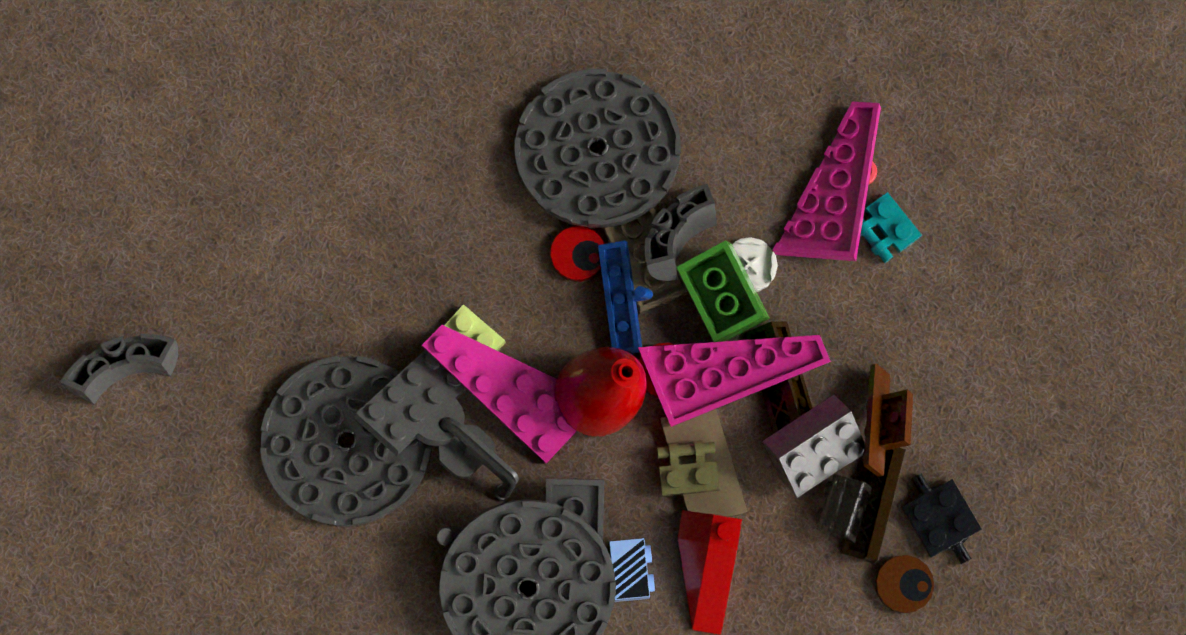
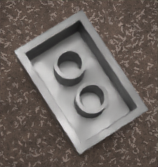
(815, 445)

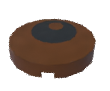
(904, 584)

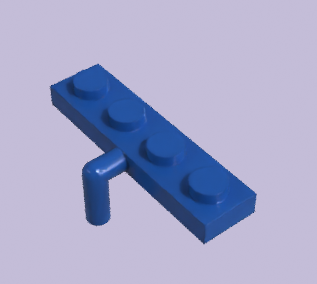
(621, 296)

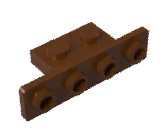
(887, 420)

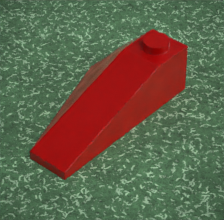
(708, 559)

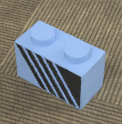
(630, 569)

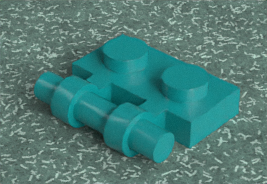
(892, 223)

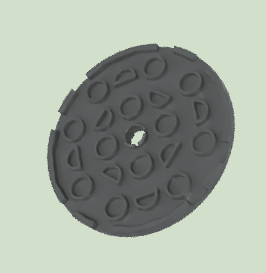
(591, 187)
(304, 450)
(520, 544)

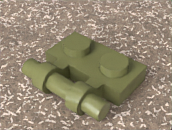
(688, 478)

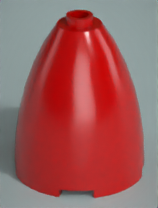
(601, 390)

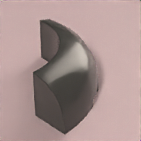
(675, 227)
(117, 359)

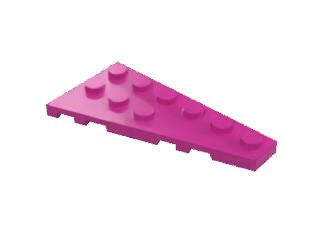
(834, 200)
(712, 374)
(507, 388)

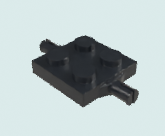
(941, 518)

